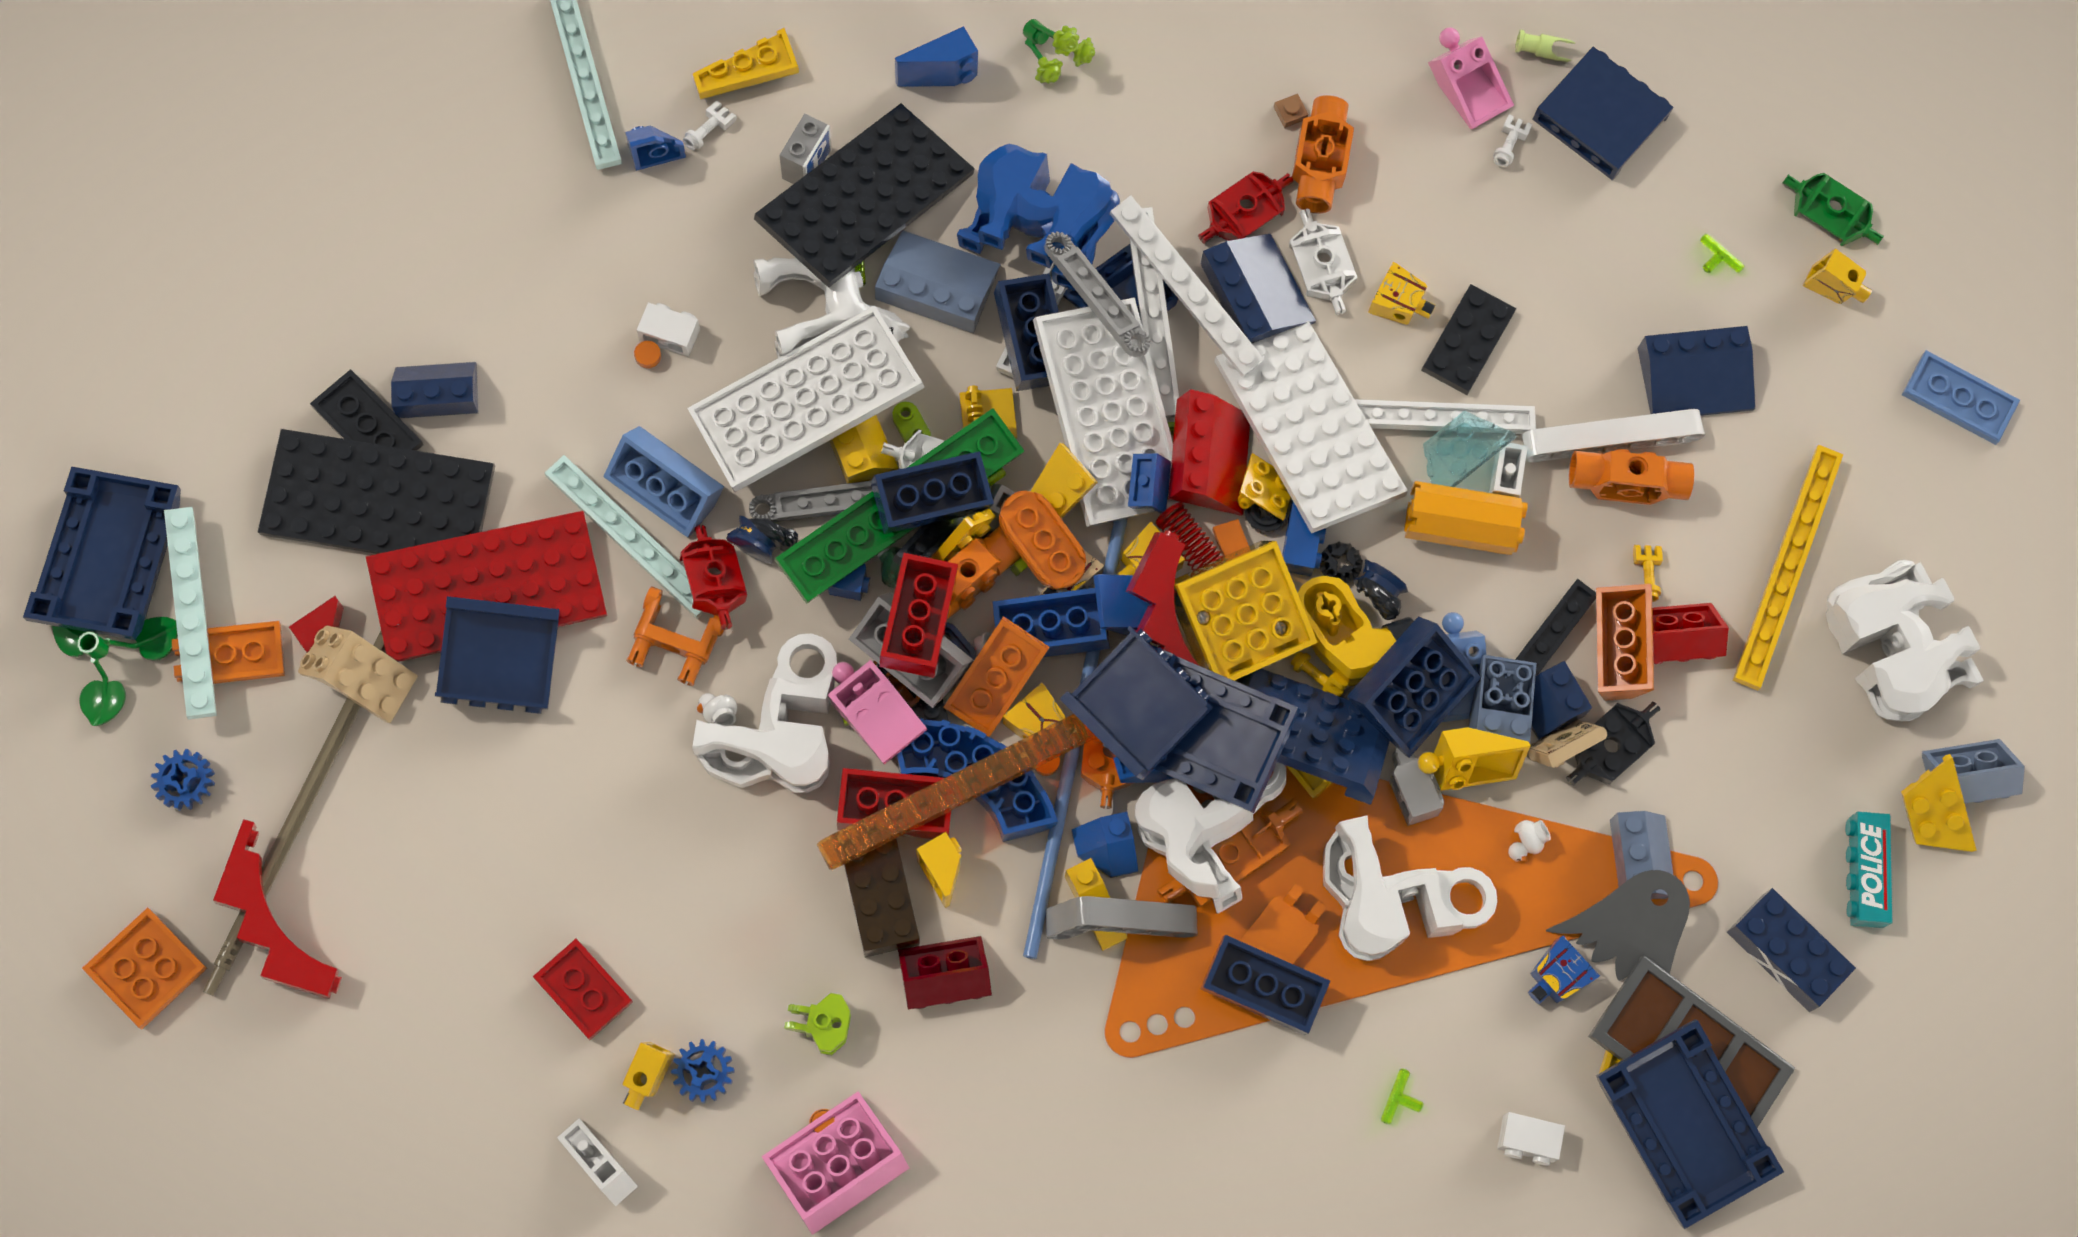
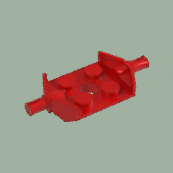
(1233, 221)
(712, 592)

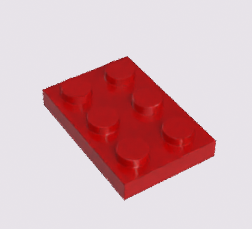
(582, 989)

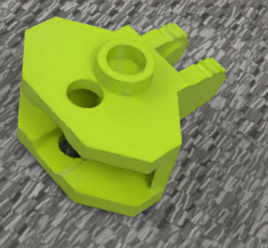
(820, 1022)

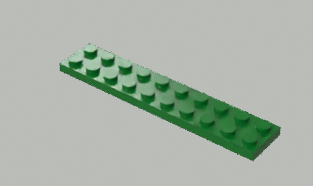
(857, 532)

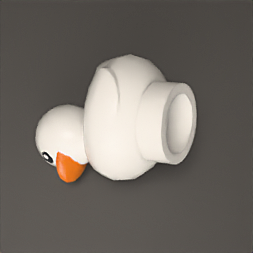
(718, 709)
(1533, 838)

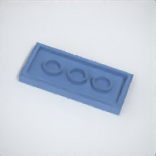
(1960, 397)

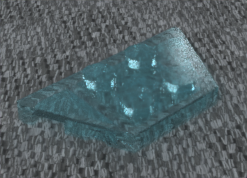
(1463, 448)

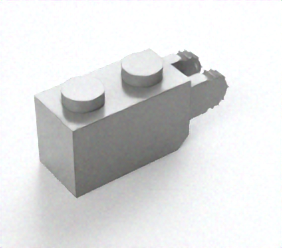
(1414, 790)

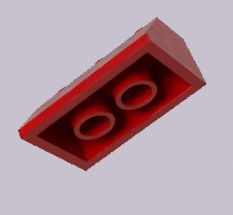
(1688, 633)

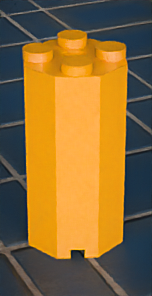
(1465, 518)

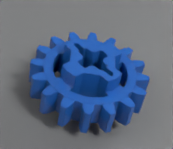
(195, 777)
(707, 1058)

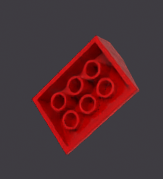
(1208, 452)

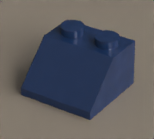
(1557, 700)

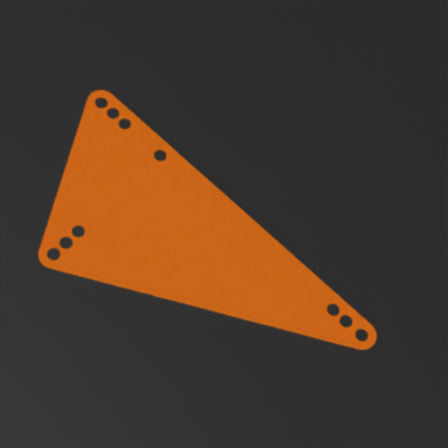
(1533, 895)

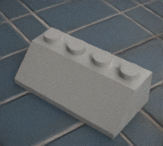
(950, 666)

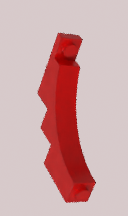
(1155, 585)
(243, 891)

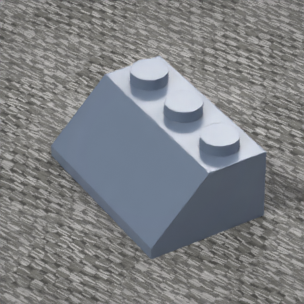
(1983, 769)
(1640, 845)

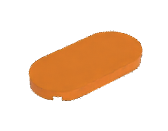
(1042, 539)

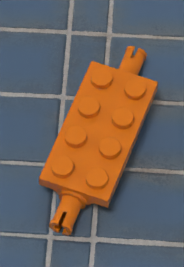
(1246, 849)

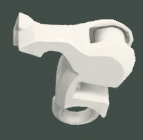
(780, 750)
(1184, 832)
(1372, 904)

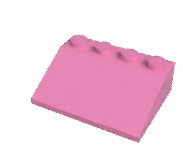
(838, 1166)

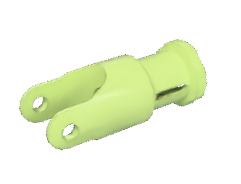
(1539, 45)

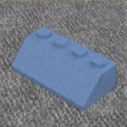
(662, 480)

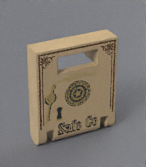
(1566, 743)

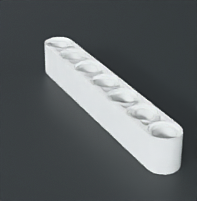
(1614, 434)

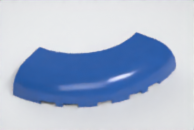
(945, 748)

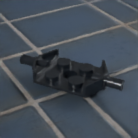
(1633, 737)

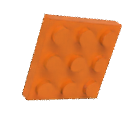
(144, 968)

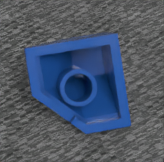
(653, 147)
(1108, 844)

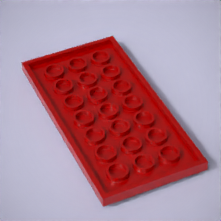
(520, 564)

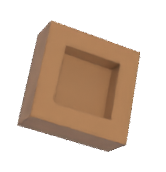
(1290, 110)

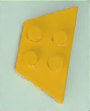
(965, 534)
(1938, 809)

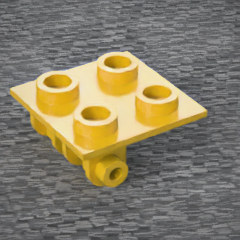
(976, 403)
(1264, 488)

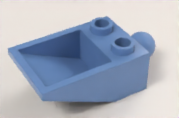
(1453, 624)

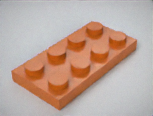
(996, 676)

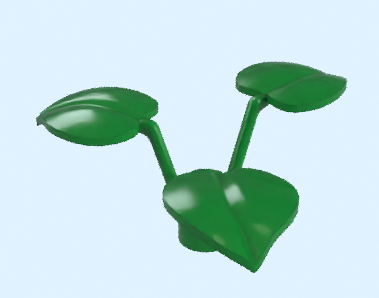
(104, 699)

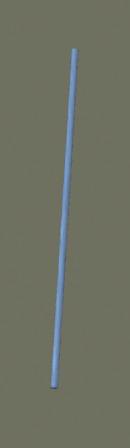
(1066, 779)

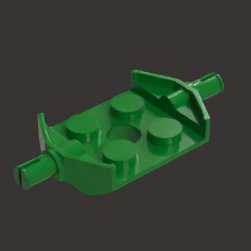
(1814, 200)

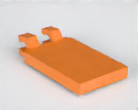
(242, 652)
(1283, 928)

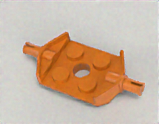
(1100, 771)

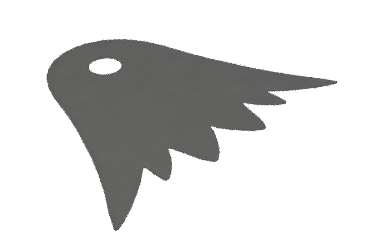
(1631, 925)

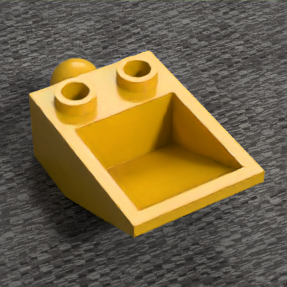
(1473, 758)

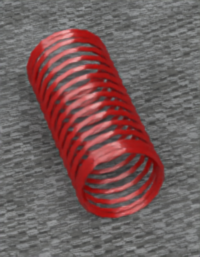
(1163, 522)

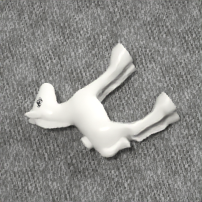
(842, 302)

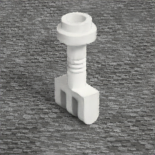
(693, 139)
(1504, 155)

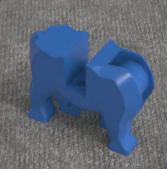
(1015, 196)

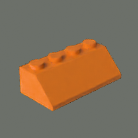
(1624, 641)

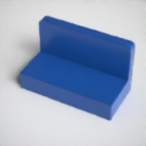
(1149, 482)

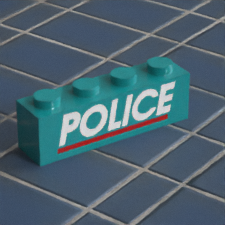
(1869, 869)

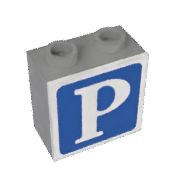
(805, 148)

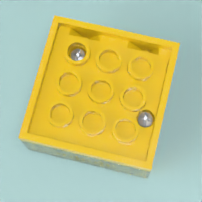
(1242, 611)

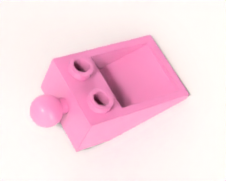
(1476, 85)
(874, 713)

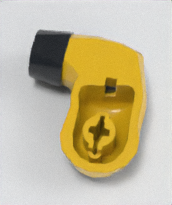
(1343, 630)

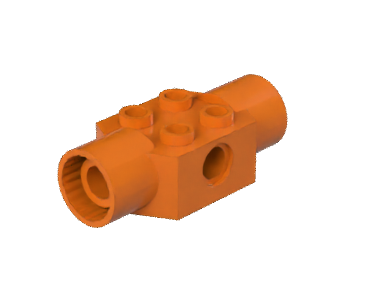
(1322, 154)
(1631, 476)
(979, 567)

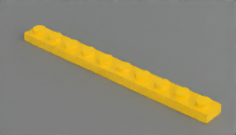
(1787, 568)

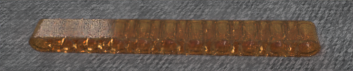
(953, 791)

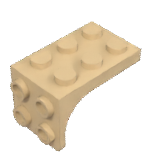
(358, 671)

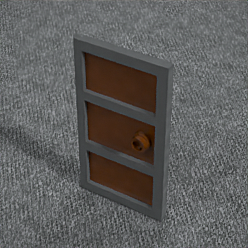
(1656, 1004)

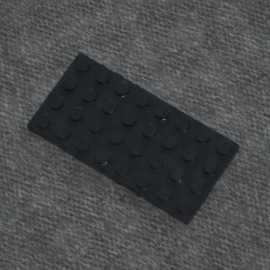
(864, 194)
(371, 494)

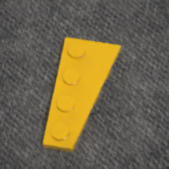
(761, 63)

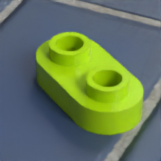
(909, 425)

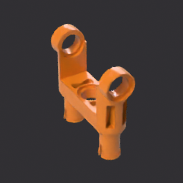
(650, 635)

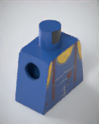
(1560, 972)

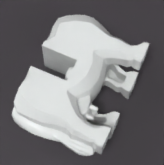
(1916, 665)

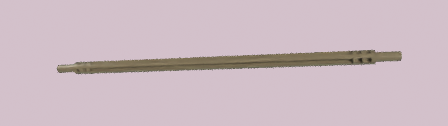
(290, 827)

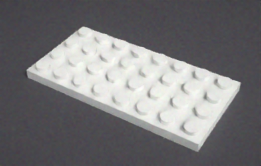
(805, 398)
(1103, 405)
(1313, 429)

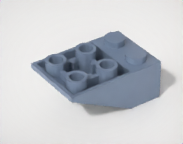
(1504, 697)

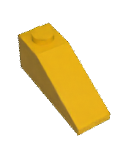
(1086, 881)

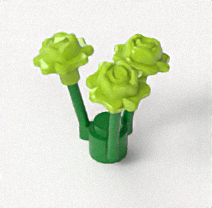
(1064, 43)

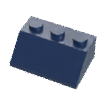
(435, 390)

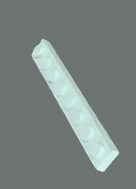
(586, 83)
(623, 530)
(190, 613)

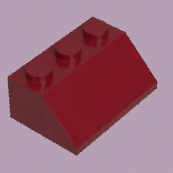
(945, 972)

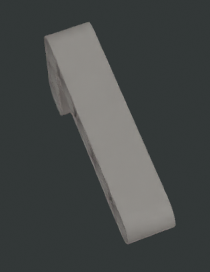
(1120, 916)

